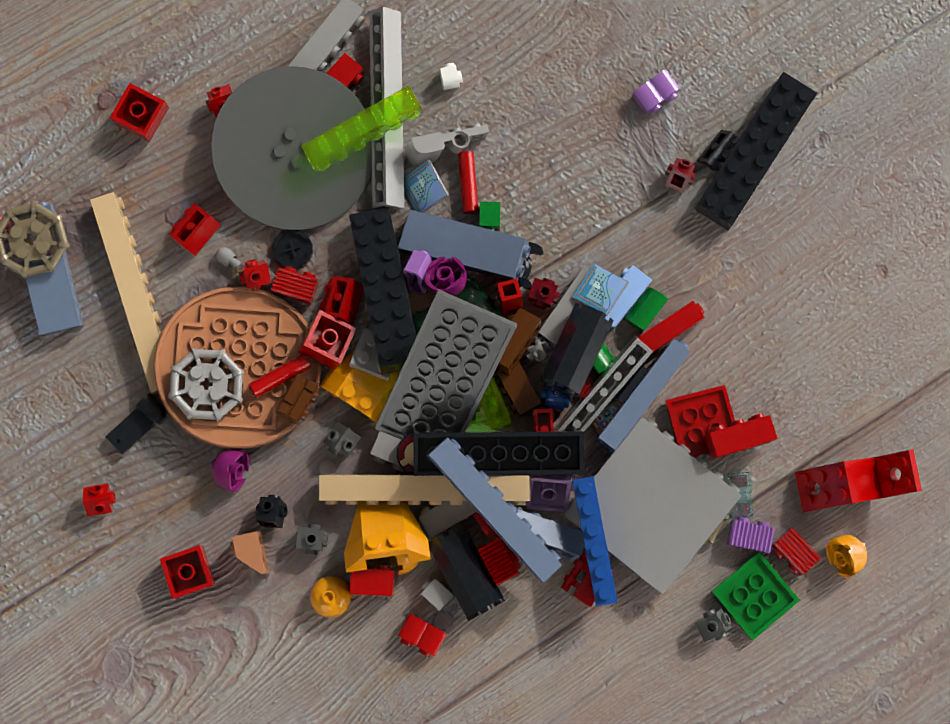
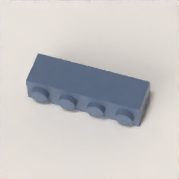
(563, 539)

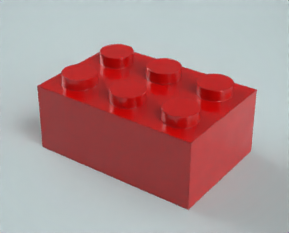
(740, 436)

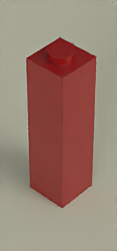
(673, 326)

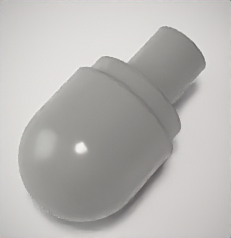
(228, 258)

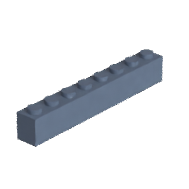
(494, 510)

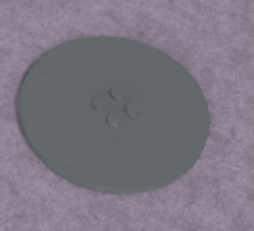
(261, 152)

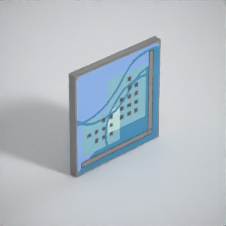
(424, 187)
(600, 289)

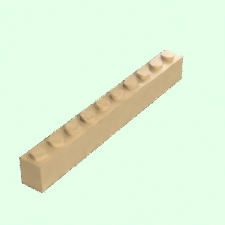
(129, 280)
(412, 489)

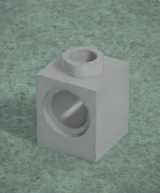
(436, 593)

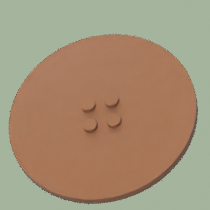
(259, 336)

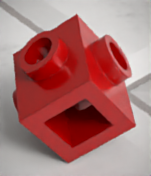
(217, 97)
(259, 279)
(98, 499)

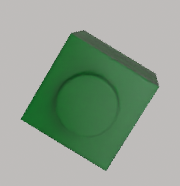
(490, 215)

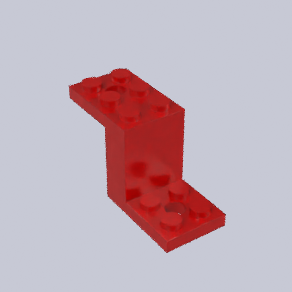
(858, 481)

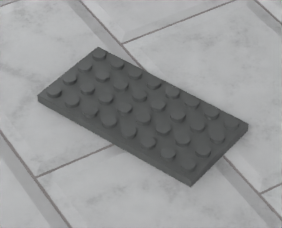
(446, 368)

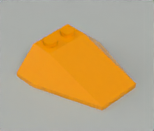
(359, 389)
(384, 532)

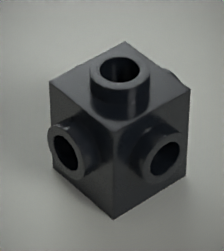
(271, 511)

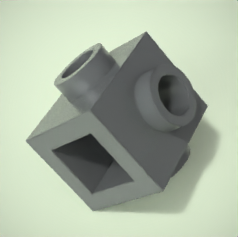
(341, 440)
(304, 535)
(713, 625)

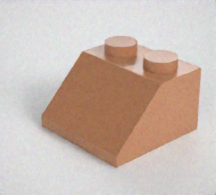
(251, 551)

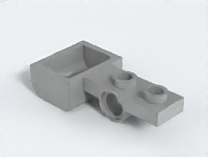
(431, 145)

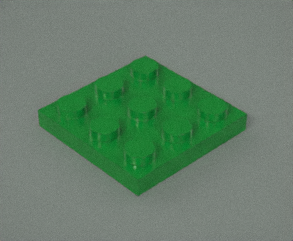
(755, 595)

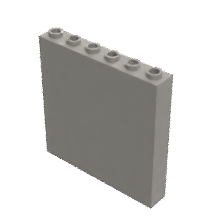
(658, 504)

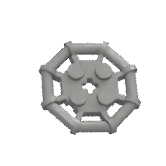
(199, 374)

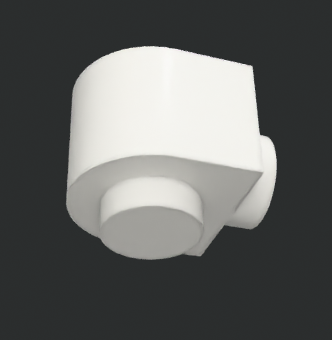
(450, 76)

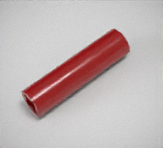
(468, 182)
(279, 376)

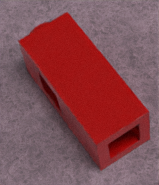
(509, 297)

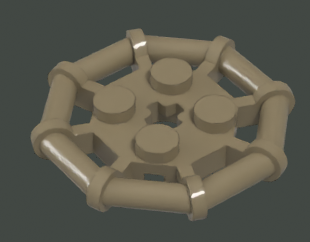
(40, 246)

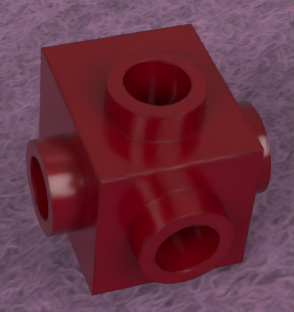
(680, 174)
(547, 286)

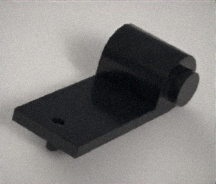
(138, 423)

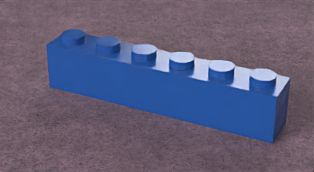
(594, 541)

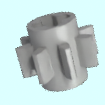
(537, 349)

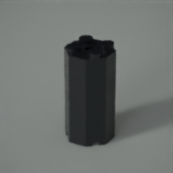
(576, 351)
(465, 571)

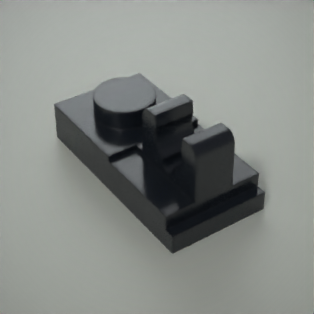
(714, 151)

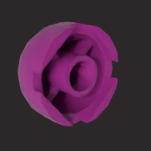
(446, 276)
(229, 469)

